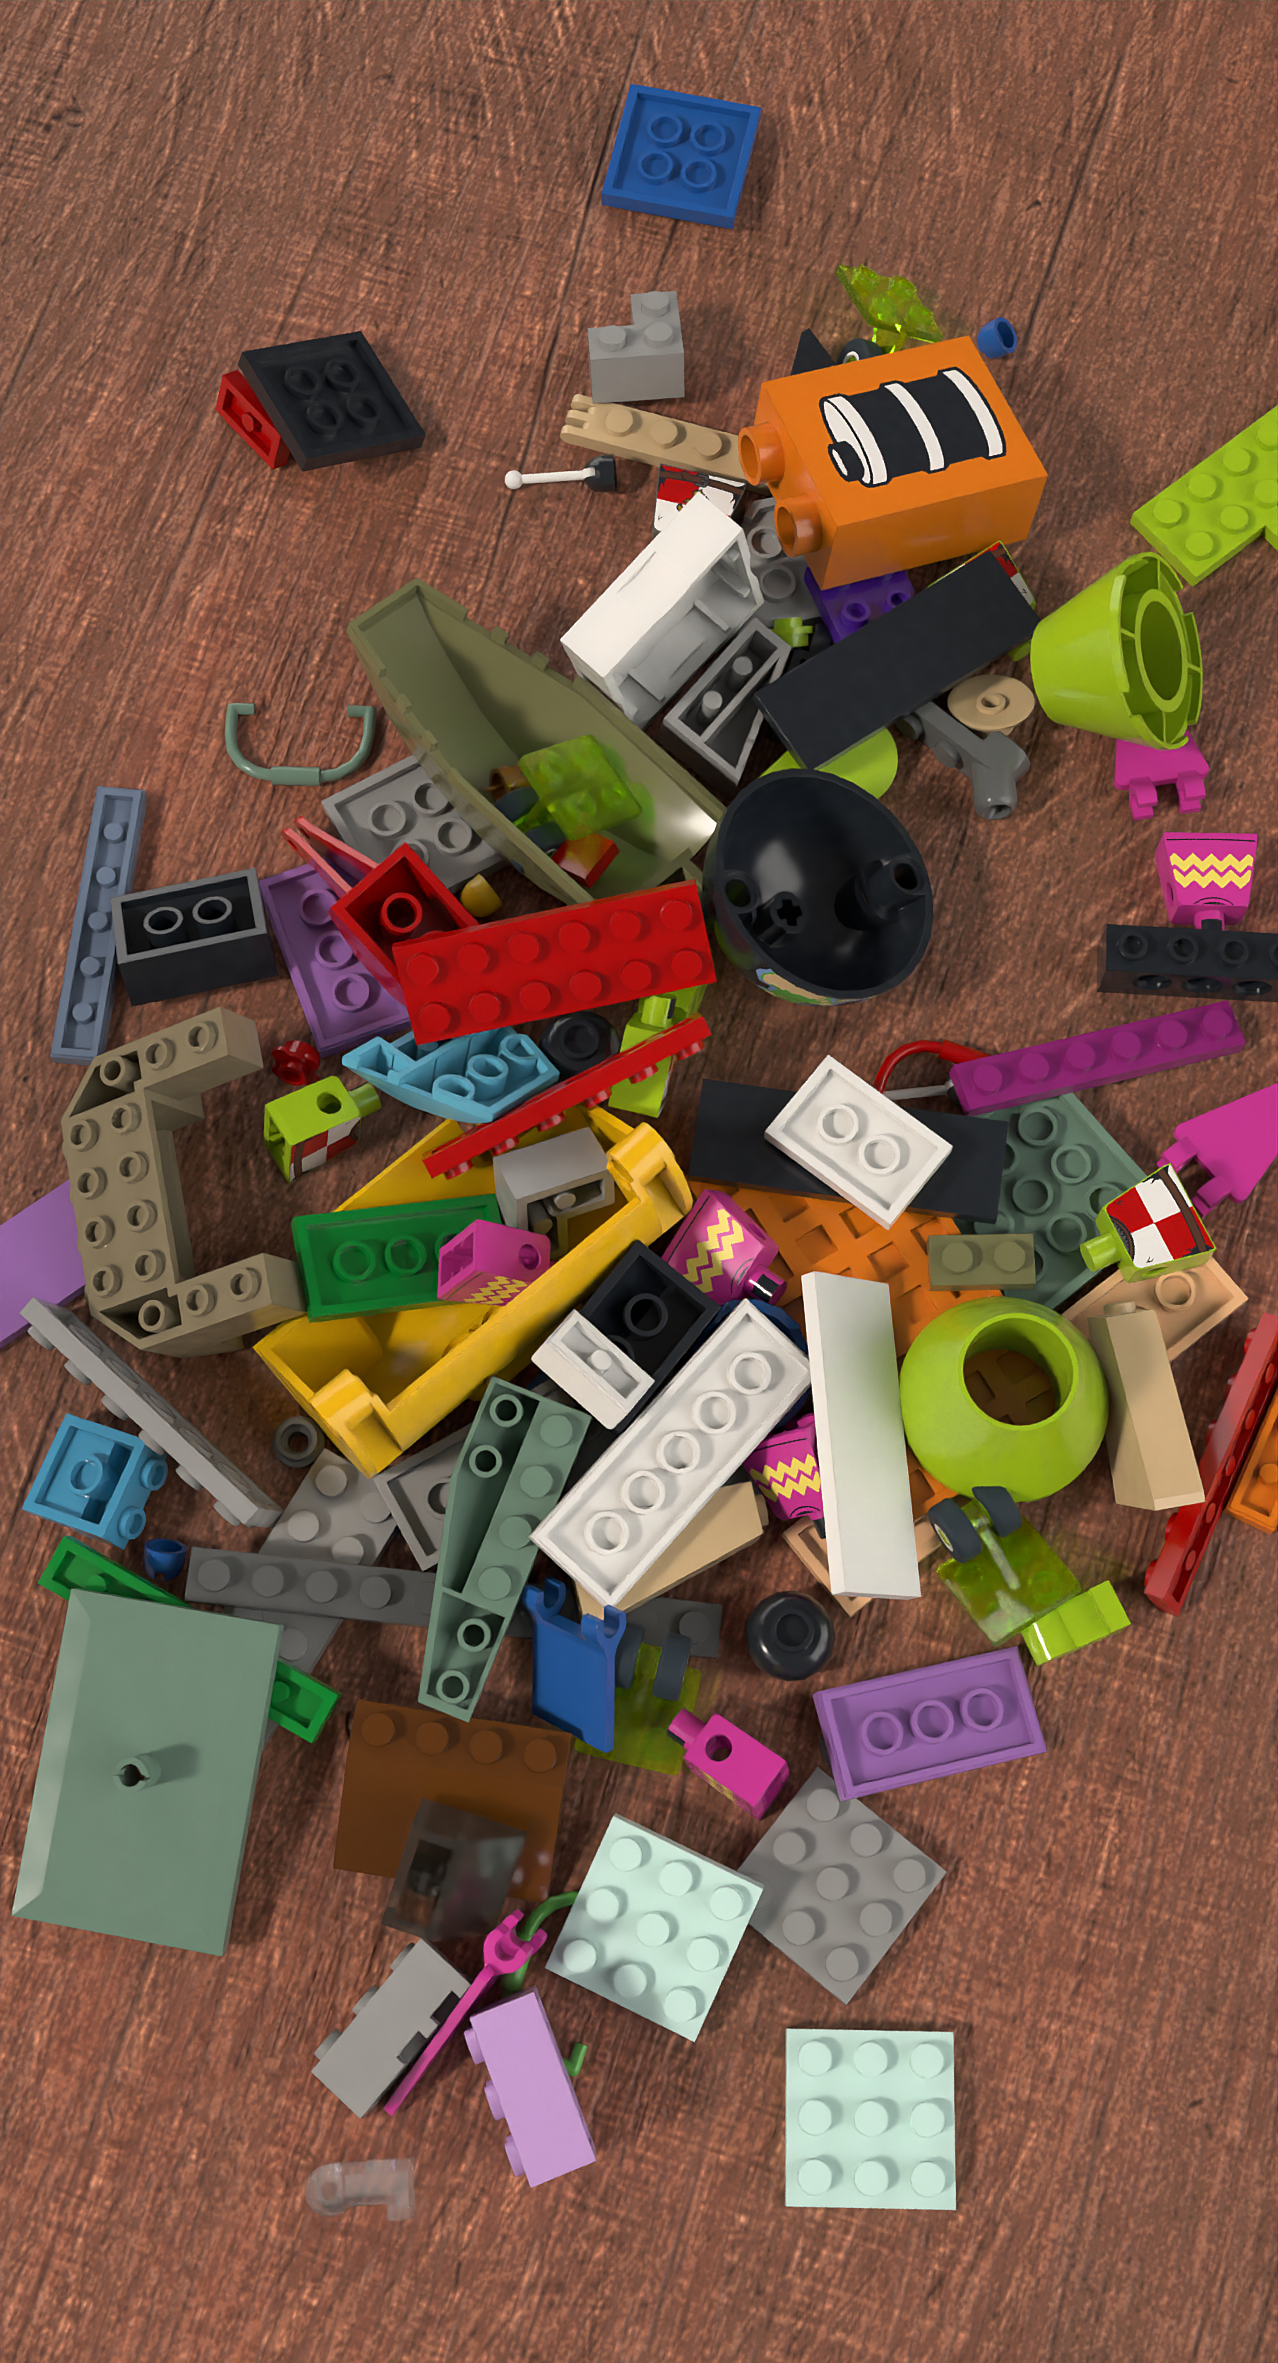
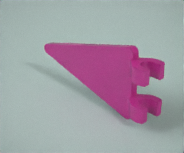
(1144, 767)
(1230, 1145)
(502, 1954)

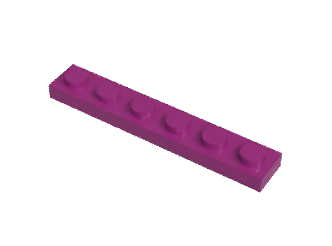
(1096, 1058)

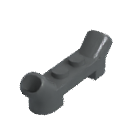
(990, 764)

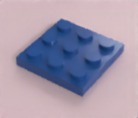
(681, 156)

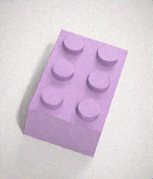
(530, 2087)

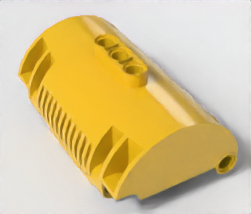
(398, 1374)

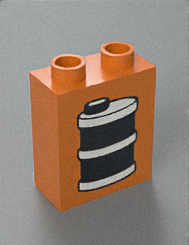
(892, 462)

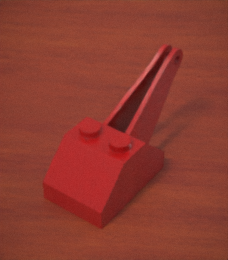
(387, 906)

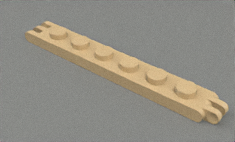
(654, 439)

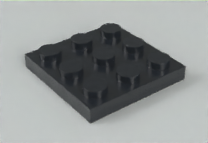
(331, 400)

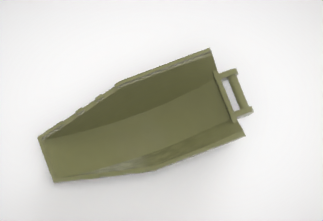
(481, 704)

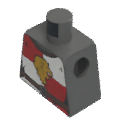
(679, 486)

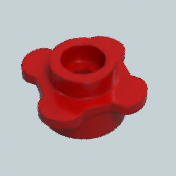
(296, 1063)

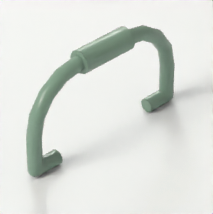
(294, 774)

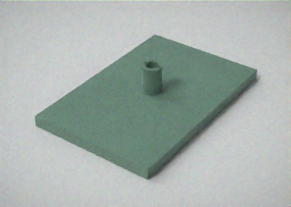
(190, 1709)

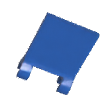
(573, 1665)

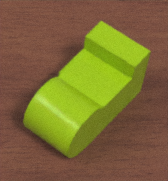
(1076, 1624)

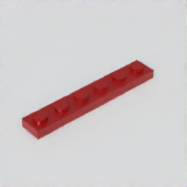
(586, 1087)
(1226, 1447)

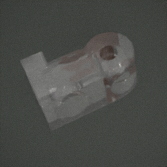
(346, 2184)

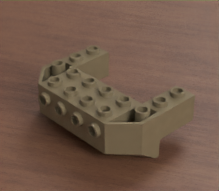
(133, 1202)

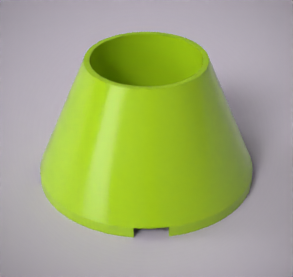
(1122, 657)
(967, 1446)

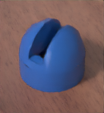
(997, 338)
(164, 1556)

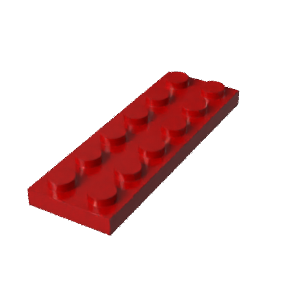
(555, 962)

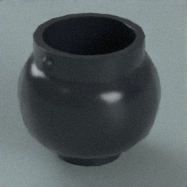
(578, 1042)
(790, 1635)

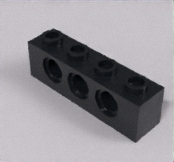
(1188, 963)

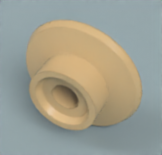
(990, 704)

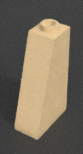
(1145, 1425)
(718, 1531)

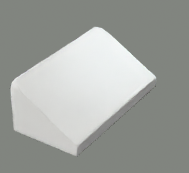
(592, 1370)

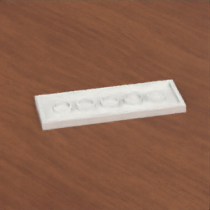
(860, 1438)
(675, 1455)

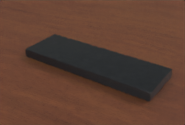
(897, 663)
(734, 1153)

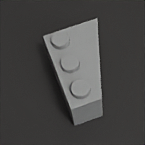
(717, 718)
(391, 2027)

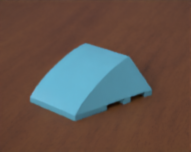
(457, 1077)

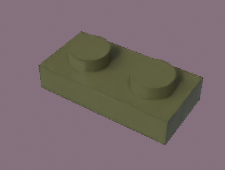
(981, 1262)

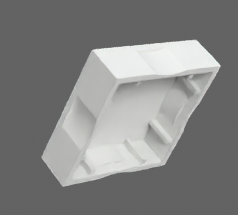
(667, 612)

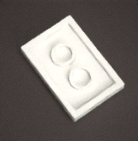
(858, 1142)

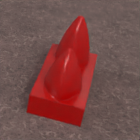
(249, 419)

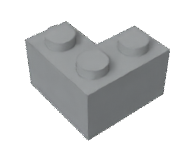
(642, 357)
(552, 1183)

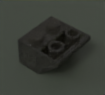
(452, 1874)

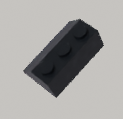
(193, 937)
(648, 1315)

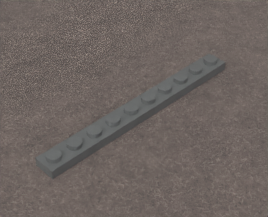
(398, 1596)

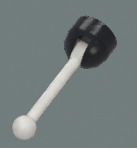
(598, 475)

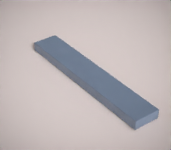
(92, 952)

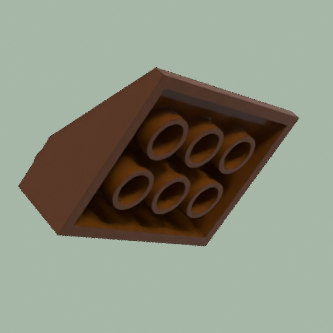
(476, 1766)

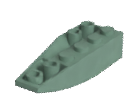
(497, 1496)

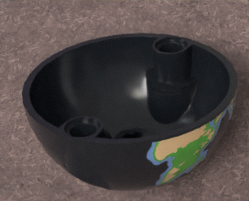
(789, 892)

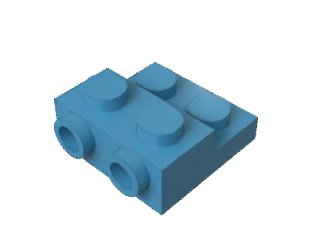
(96, 1481)

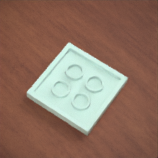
(654, 1927)
(869, 2119)

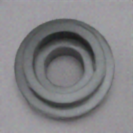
(287, 1431)

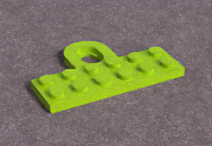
(1217, 504)

